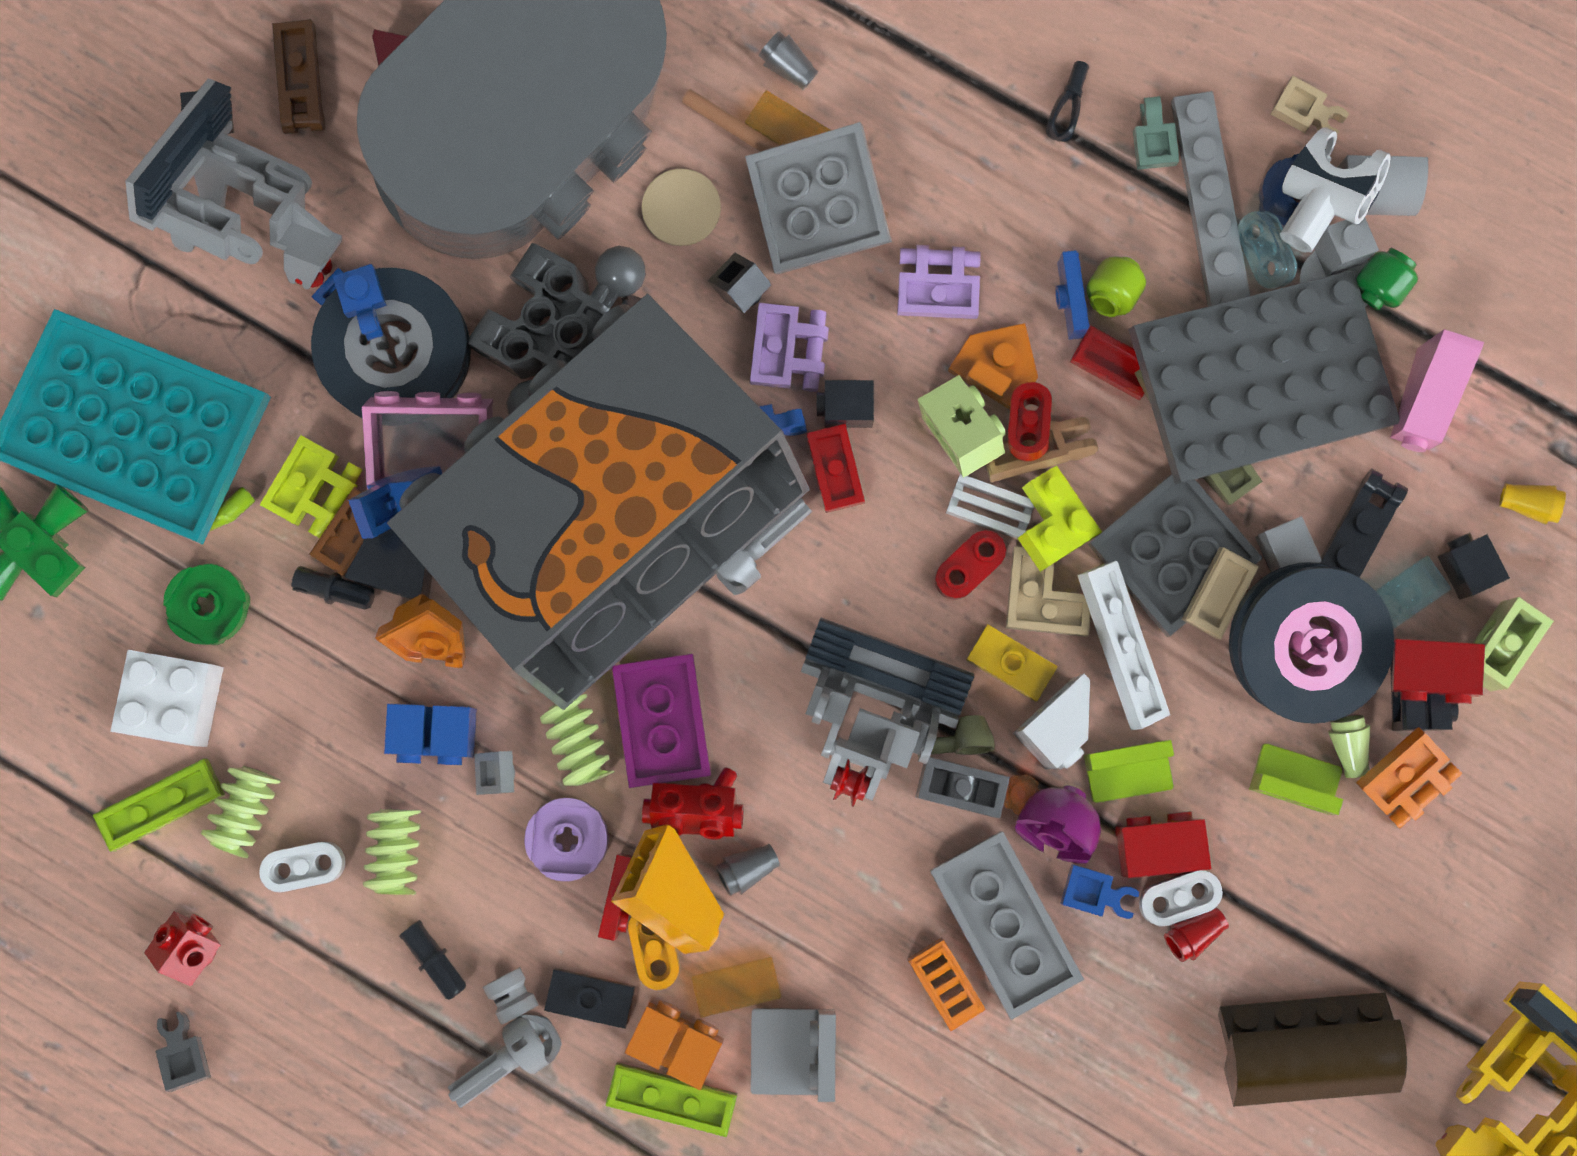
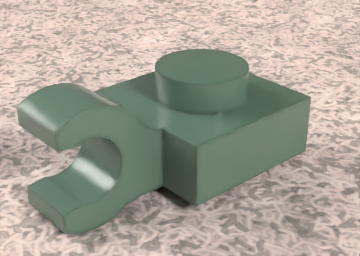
(1154, 142)

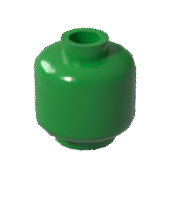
(1387, 279)

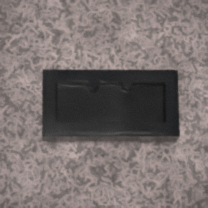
(589, 998)

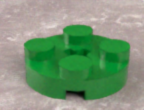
(183, 610)

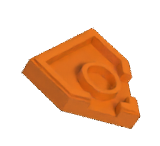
(997, 362)
(424, 631)

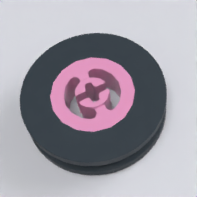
(1344, 666)

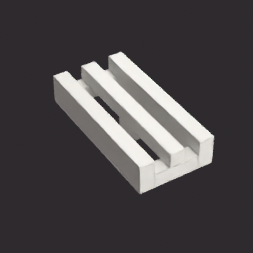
(996, 492)

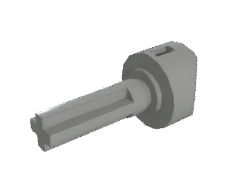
(741, 570)
(521, 1049)

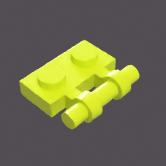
(300, 482)

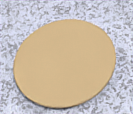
(681, 207)

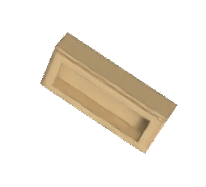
(1220, 593)

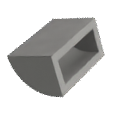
(1402, 188)

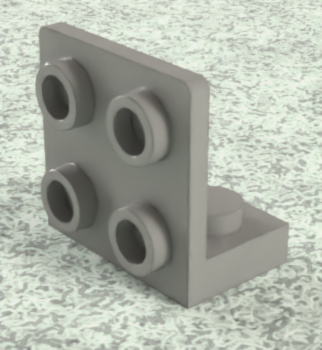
(793, 1052)

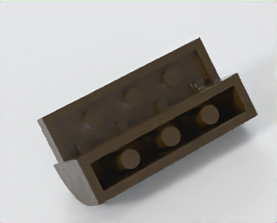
(1312, 1049)

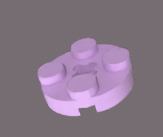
(550, 821)

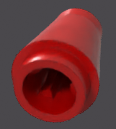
(1194, 935)

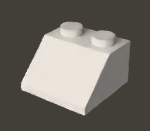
(1059, 726)

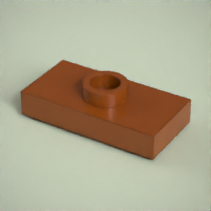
(340, 539)

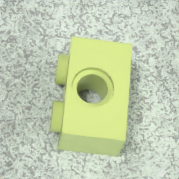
(1510, 640)

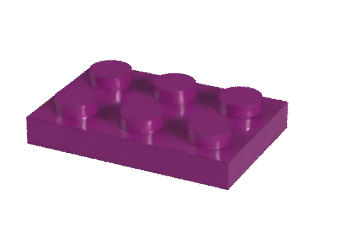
(661, 720)

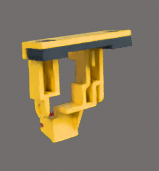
(1503, 1060)

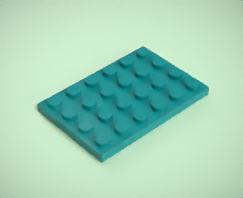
(129, 425)

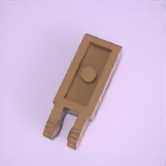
(1057, 453)

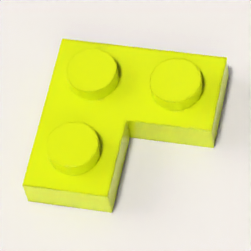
(1065, 518)

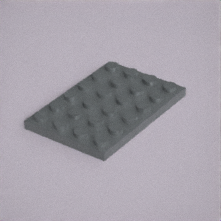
(1263, 376)

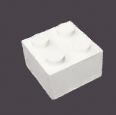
(167, 699)

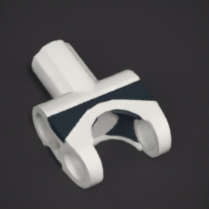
(1329, 190)

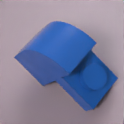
(381, 501)

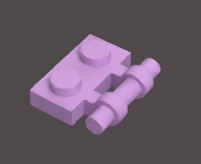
(939, 293)
(775, 346)

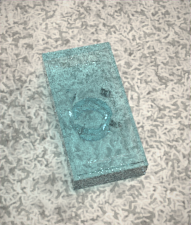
(1413, 590)

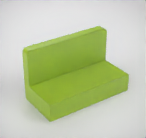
(1129, 771)
(1297, 779)

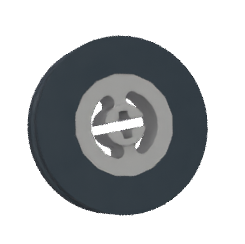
(436, 330)

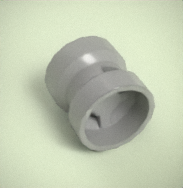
(510, 996)

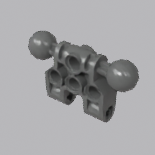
(544, 274)

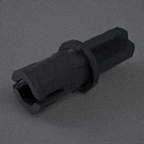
(332, 588)
(433, 960)

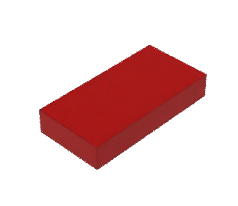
(1109, 361)

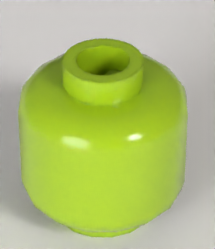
(1116, 286)

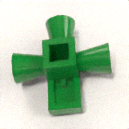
(34, 545)

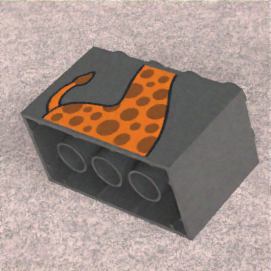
(600, 500)

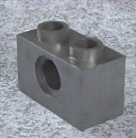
(962, 787)

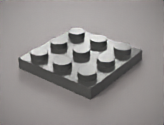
(1168, 547)

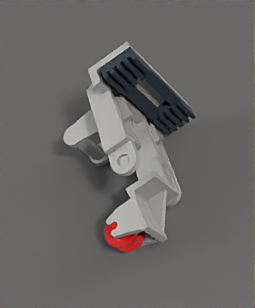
(201, 147)
(920, 685)

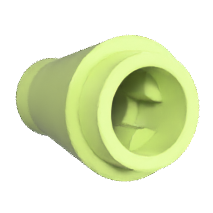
(1351, 743)

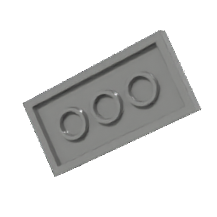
(1006, 925)

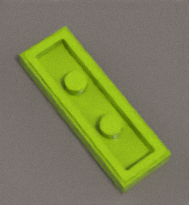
(158, 805)
(671, 1100)

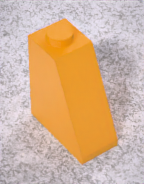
(669, 893)

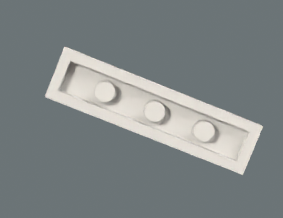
(1124, 645)

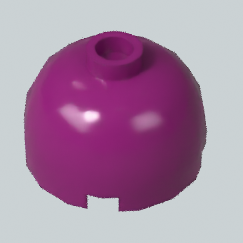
(1061, 821)

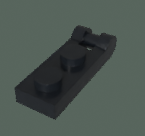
(1363, 524)

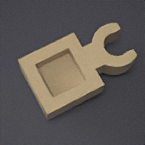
(1303, 105)

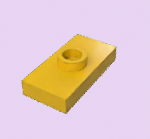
(1011, 663)

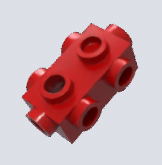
(696, 809)

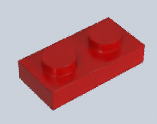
(835, 468)
(614, 918)

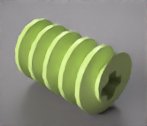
(575, 743)
(239, 810)
(392, 851)

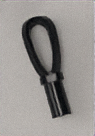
(1074, 92)

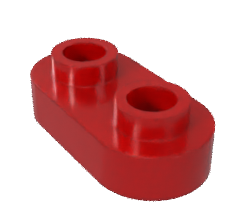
(1029, 424)
(971, 565)

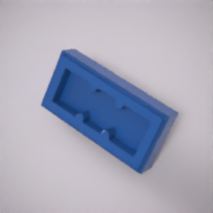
(1071, 295)

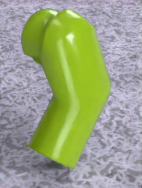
(233, 508)

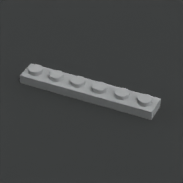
(1210, 198)

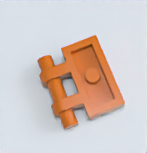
(1406, 770)

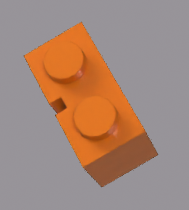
(675, 1043)

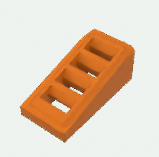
(928, 955)

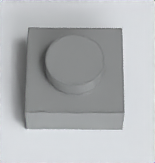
(494, 772)

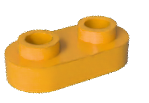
(648, 949)

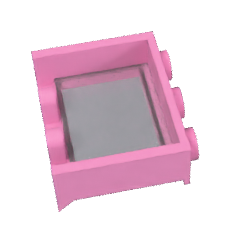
(418, 430)

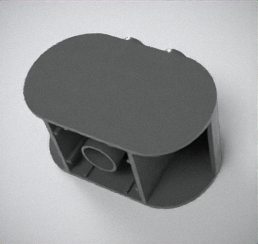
(506, 116)

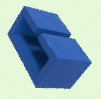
(430, 731)

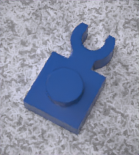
(1092, 891)

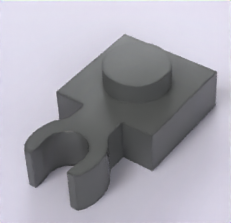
(183, 1059)

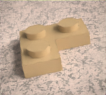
(1037, 607)

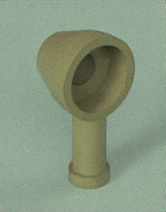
(970, 738)

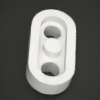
(303, 866)
(1179, 898)

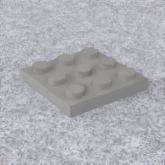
(818, 198)

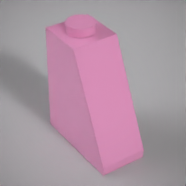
(1435, 389)

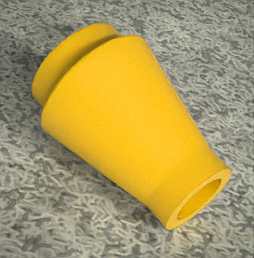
(1536, 502)

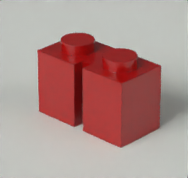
(1439, 669)
(1163, 846)

